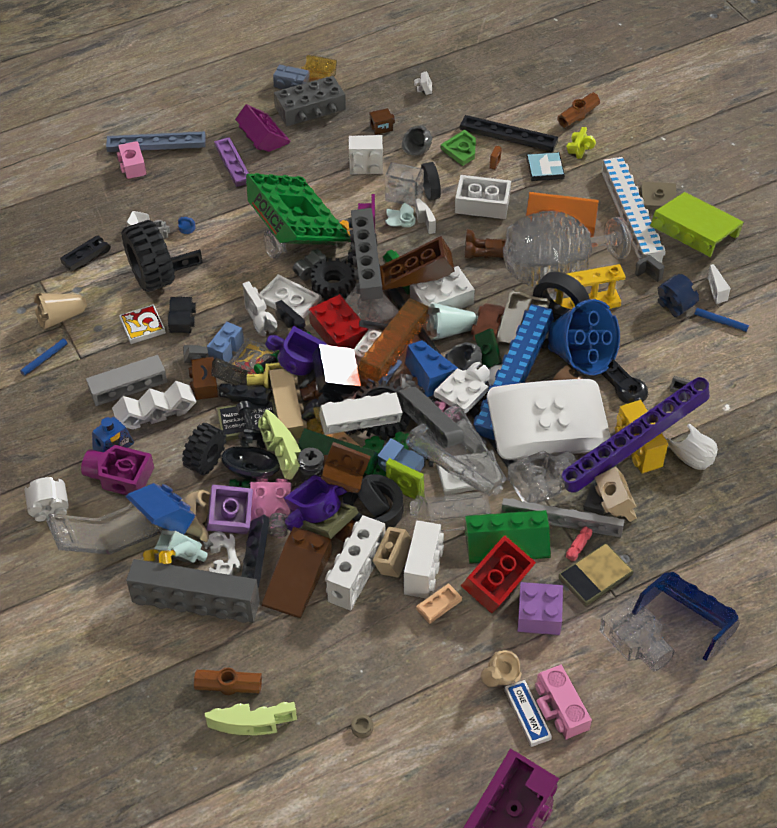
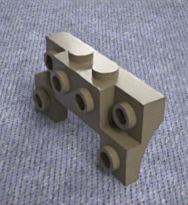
(513, 317)

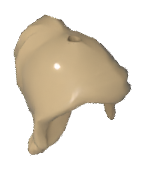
(199, 506)

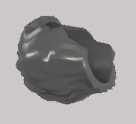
(417, 140)
(464, 355)

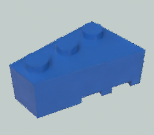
(428, 366)

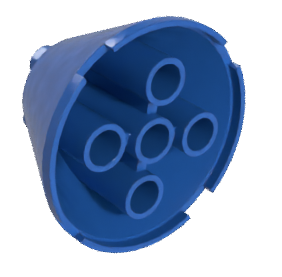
(586, 337)

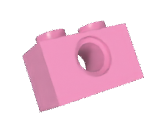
(131, 160)

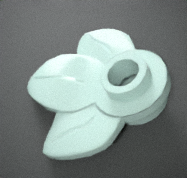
(402, 217)

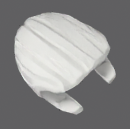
(695, 450)

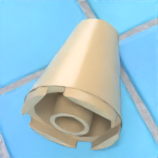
(57, 307)

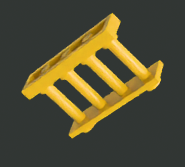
(593, 278)

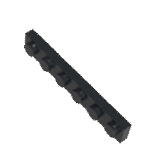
(509, 133)

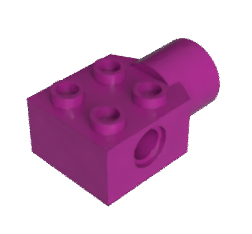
(118, 468)

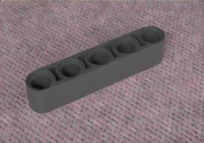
(424, 411)

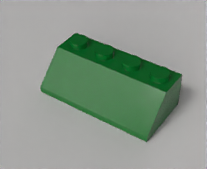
(525, 529)

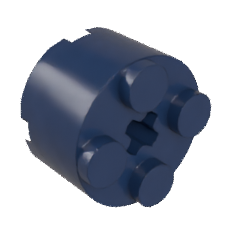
(677, 294)

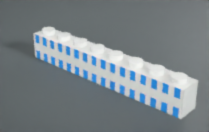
(632, 209)

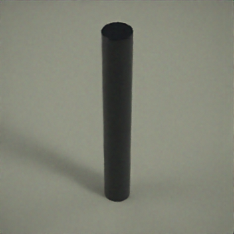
(372, 325)

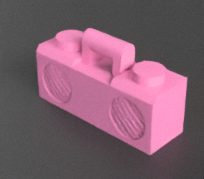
(566, 704)

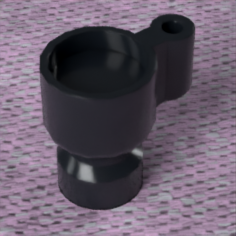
(308, 408)

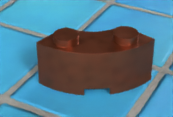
(489, 317)

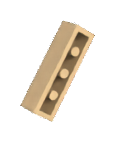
(286, 401)

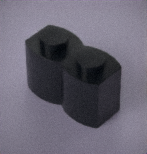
(181, 314)

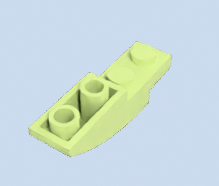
(281, 441)
(242, 721)

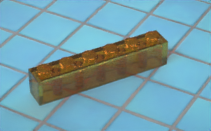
(393, 340)

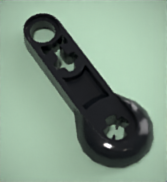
(624, 383)

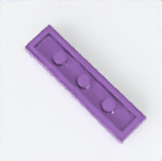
(232, 161)

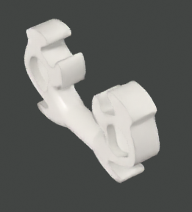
(218, 540)

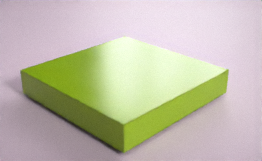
(409, 480)

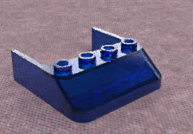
(697, 601)

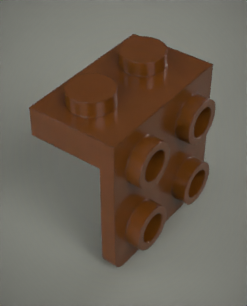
(345, 467)

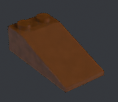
(420, 265)
(297, 572)

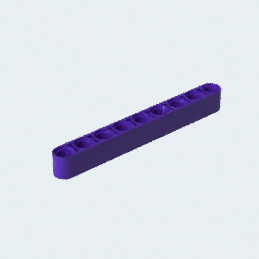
(627, 435)

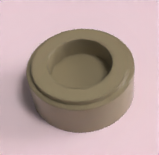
(362, 726)

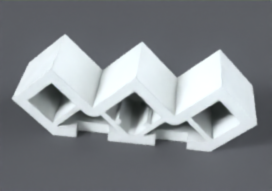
(154, 405)

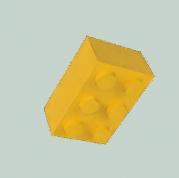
(653, 453)

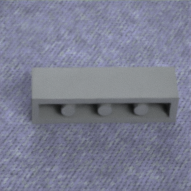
(126, 380)

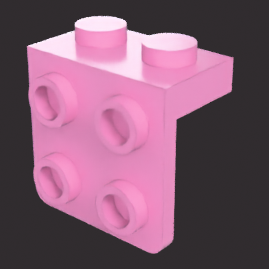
(269, 497)

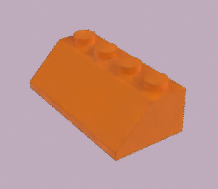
(580, 208)

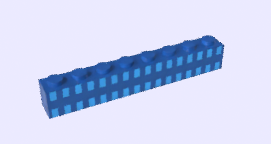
(519, 359)

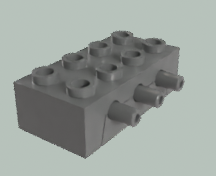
(309, 100)

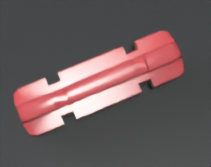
(579, 543)

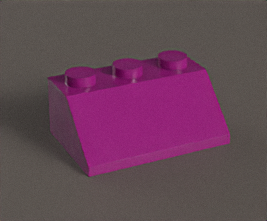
(261, 129)

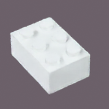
(482, 196)
(448, 291)
(423, 559)

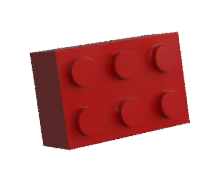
(337, 323)
(498, 574)

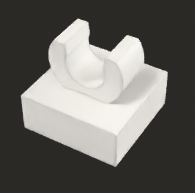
(425, 83)

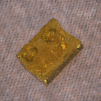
(320, 66)

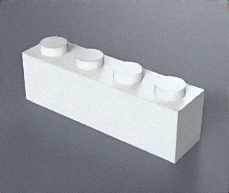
(360, 413)

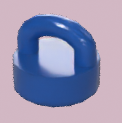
(186, 225)

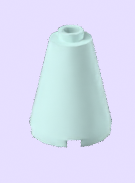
(449, 321)

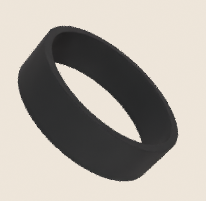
(431, 181)

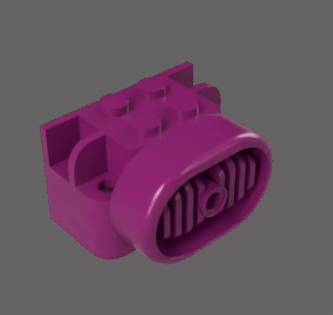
(516, 785)

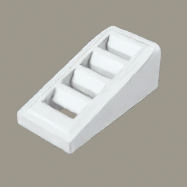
(718, 285)

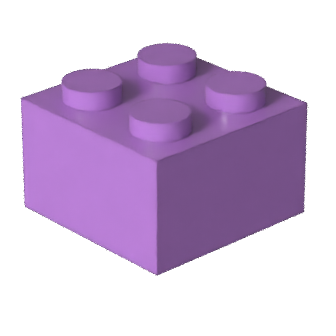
(229, 509)
(540, 608)

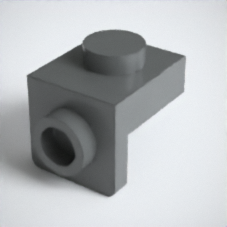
(651, 267)
(194, 352)

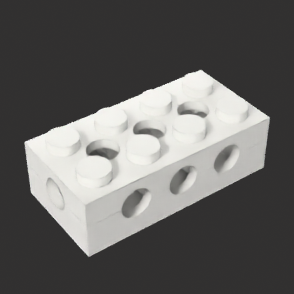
(354, 563)

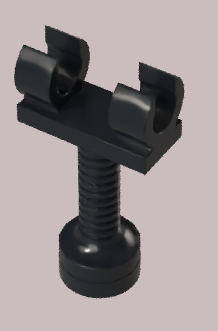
(248, 435)

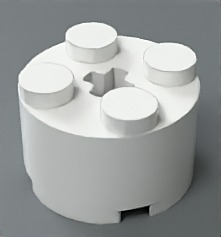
(46, 498)

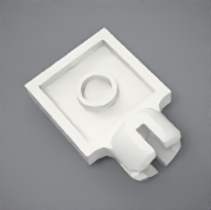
(256, 308)
(464, 387)

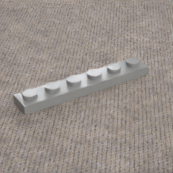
(568, 518)

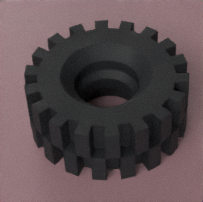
(329, 271)
(204, 448)

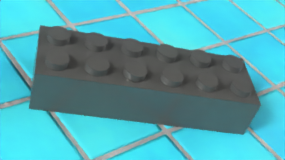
(193, 591)

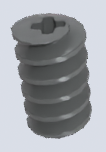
(311, 463)

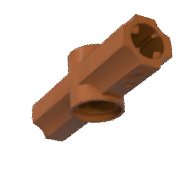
(578, 110)
(241, 681)

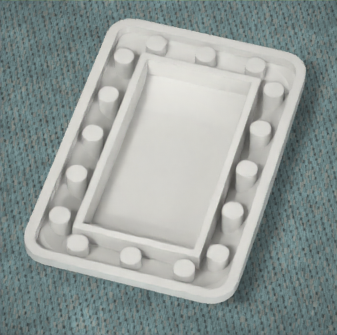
(547, 417)

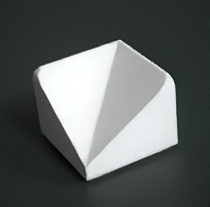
(137, 217)

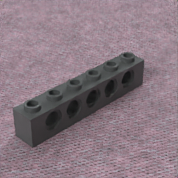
(366, 254)

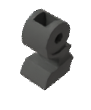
(304, 267)

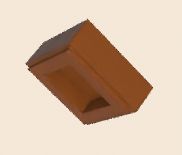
(495, 157)

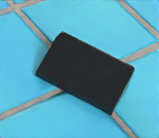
(187, 260)

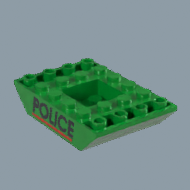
(293, 210)

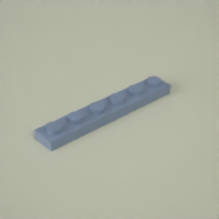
(159, 141)

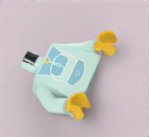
(178, 546)

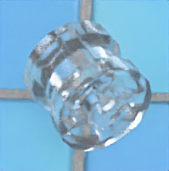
(277, 525)

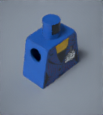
(110, 433)

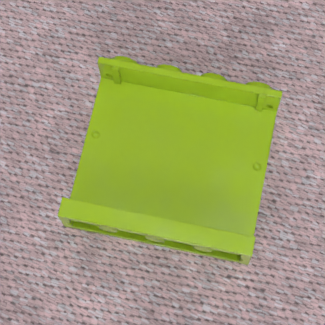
(695, 223)

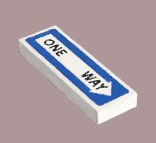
(528, 713)

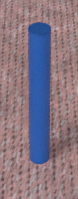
(720, 319)
(43, 357)

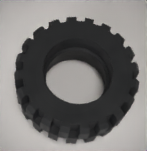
(148, 255)

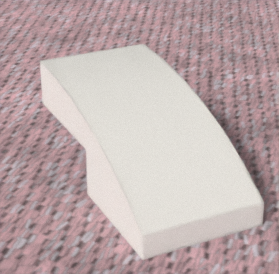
(425, 215)

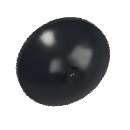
(250, 462)

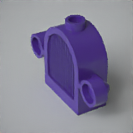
(295, 350)
(312, 502)

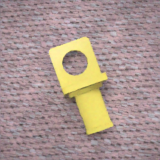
(262, 379)

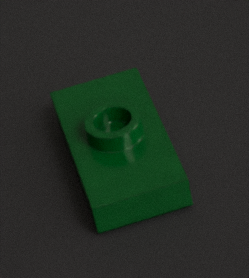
(489, 348)

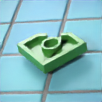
(460, 147)

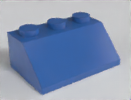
(162, 507)

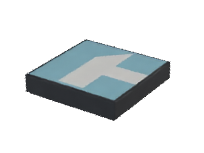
(545, 166)

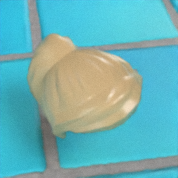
(502, 669)

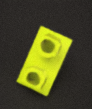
(580, 143)

